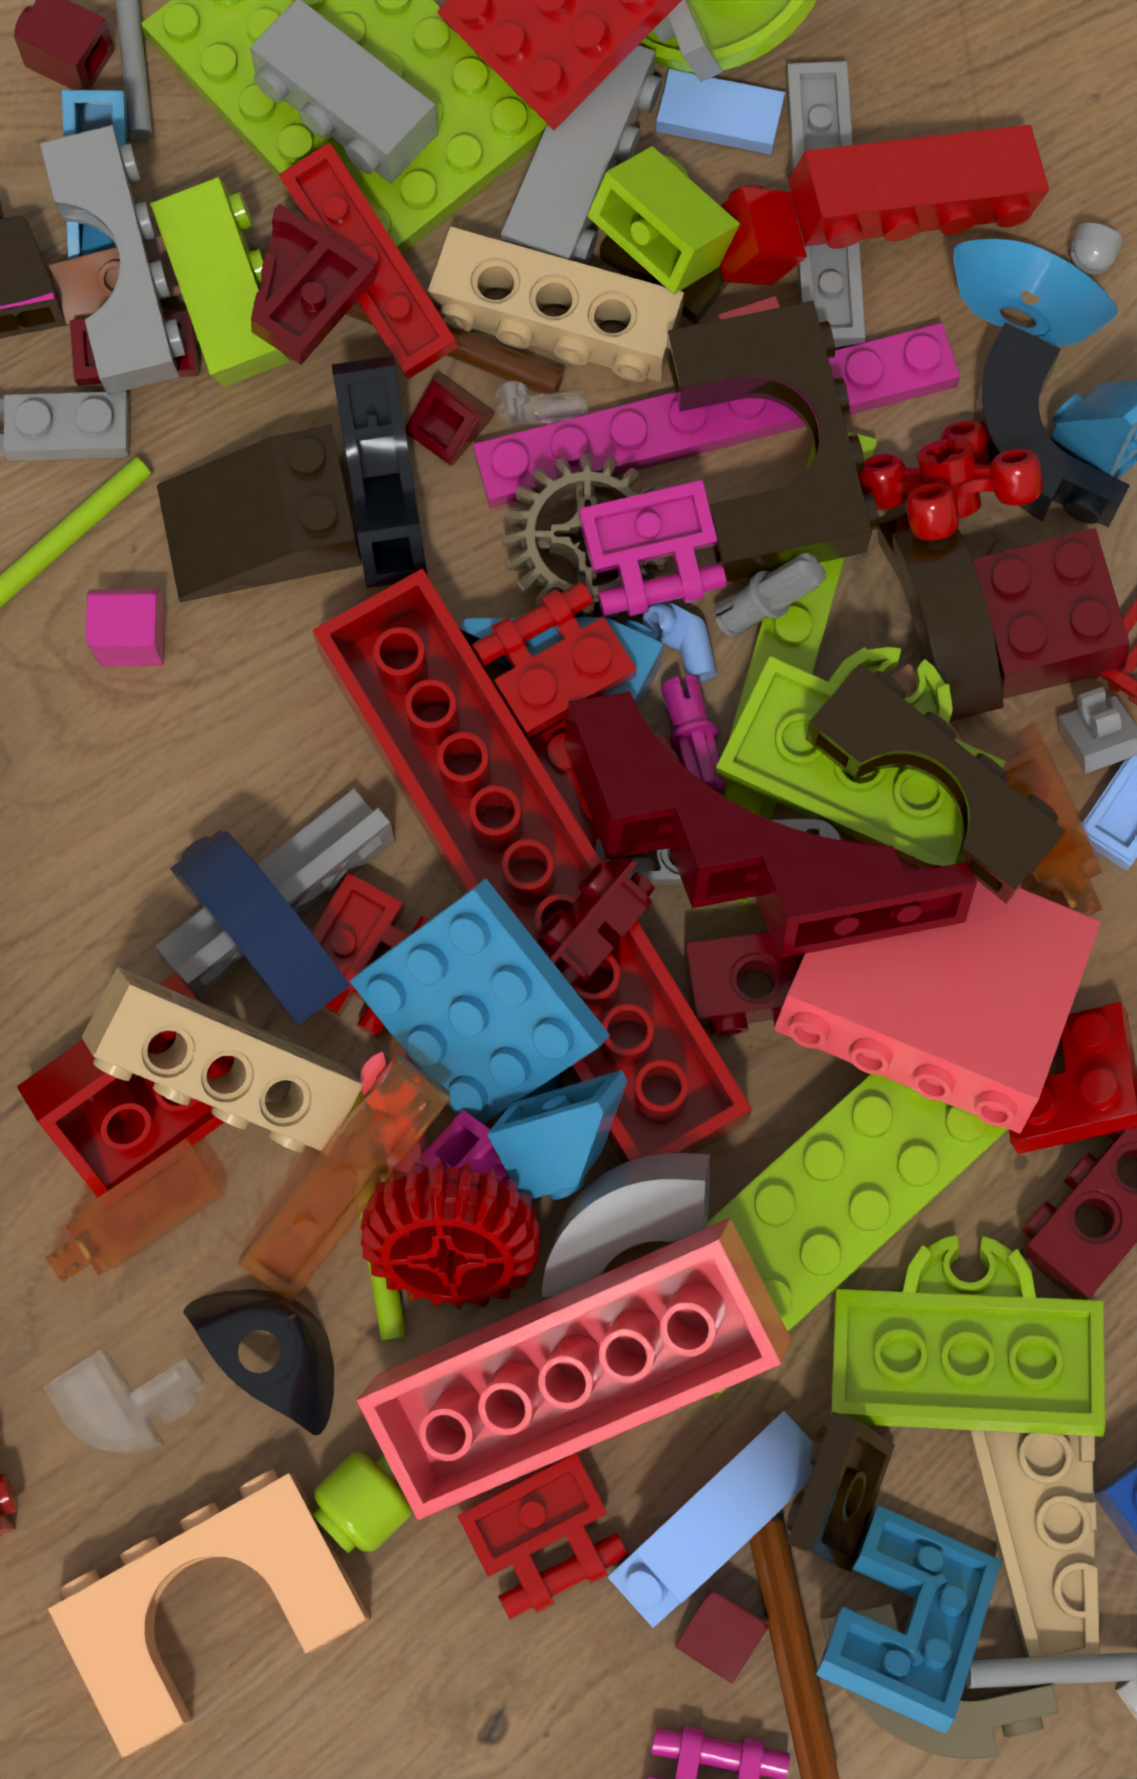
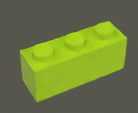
(217, 277)

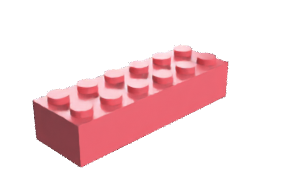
(575, 1369)

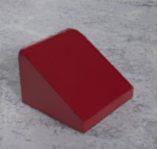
(448, 420)
(721, 1635)

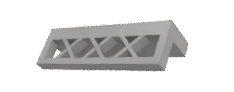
(304, 874)

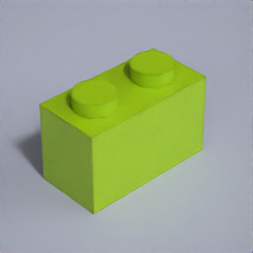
(663, 219)

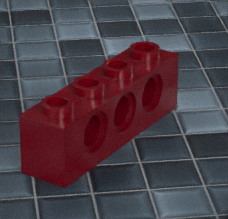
(713, 987)
(1058, 1246)

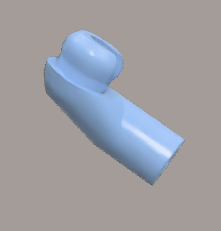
(685, 634)

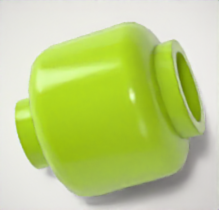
(361, 1503)

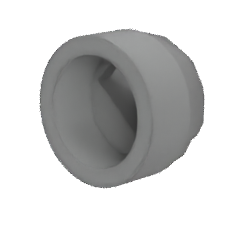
(1095, 247)

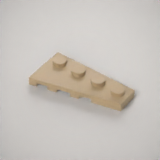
(1044, 1534)

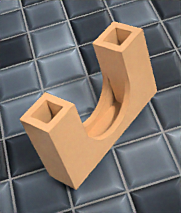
(113, 1618)

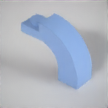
(716, 1521)

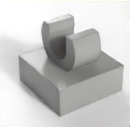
(1098, 731)

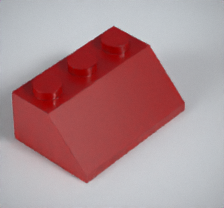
(113, 1124)

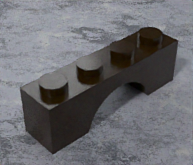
(875, 728)

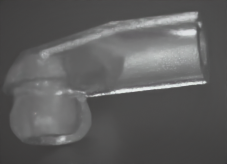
(538, 409)

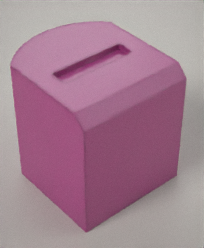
(126, 626)

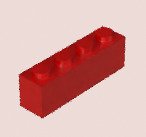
(917, 186)

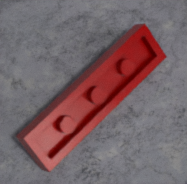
(395, 298)

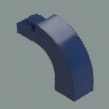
(260, 925)

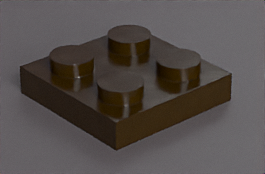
(841, 1491)

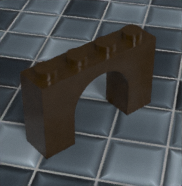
(785, 360)

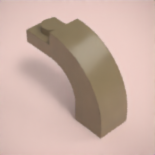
(971, 1732)

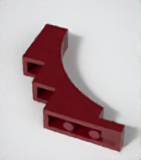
(807, 886)

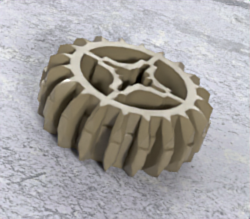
(557, 538)

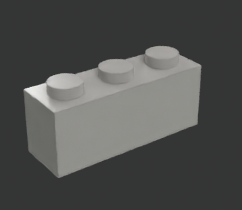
(343, 92)

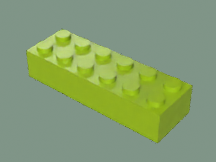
(850, 1189)

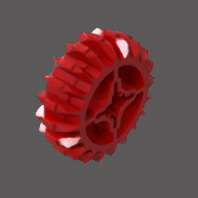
(450, 1234)

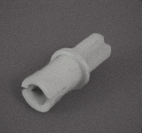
(769, 594)

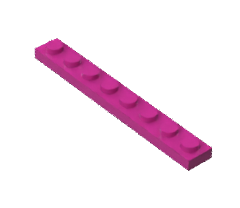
(658, 433)

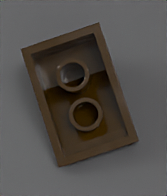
(259, 516)

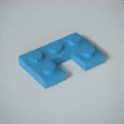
(930, 1662)

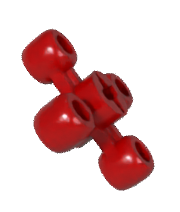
(951, 479)

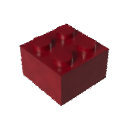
(1052, 613)

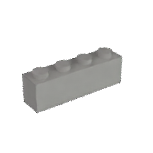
(574, 158)

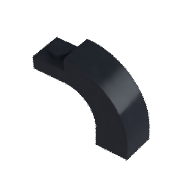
(1011, 417)
(379, 470)

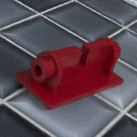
(605, 898)

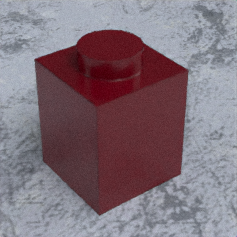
(64, 42)

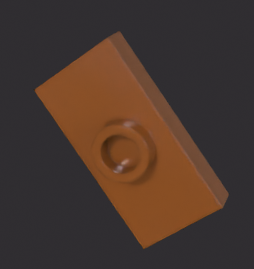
(89, 280)

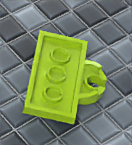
(879, 808)
(970, 1350)

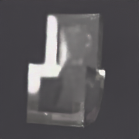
(113, 1418)

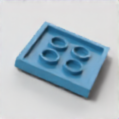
(479, 1005)

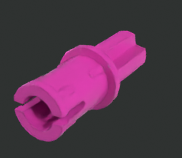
(693, 732)

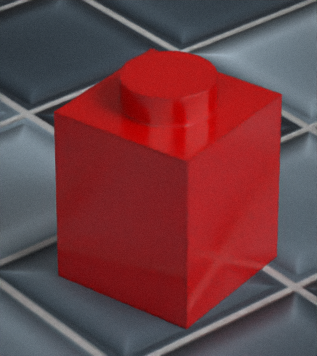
(767, 239)

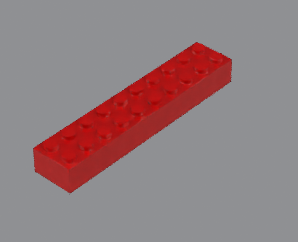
(505, 821)

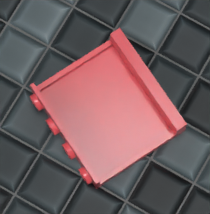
(954, 1007)

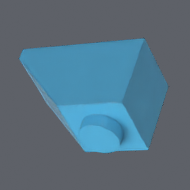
(557, 1135)

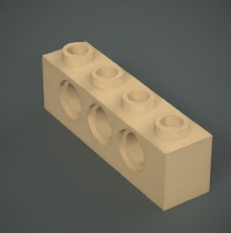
(536, 279)
(139, 1009)

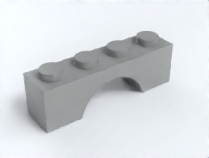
(93, 188)

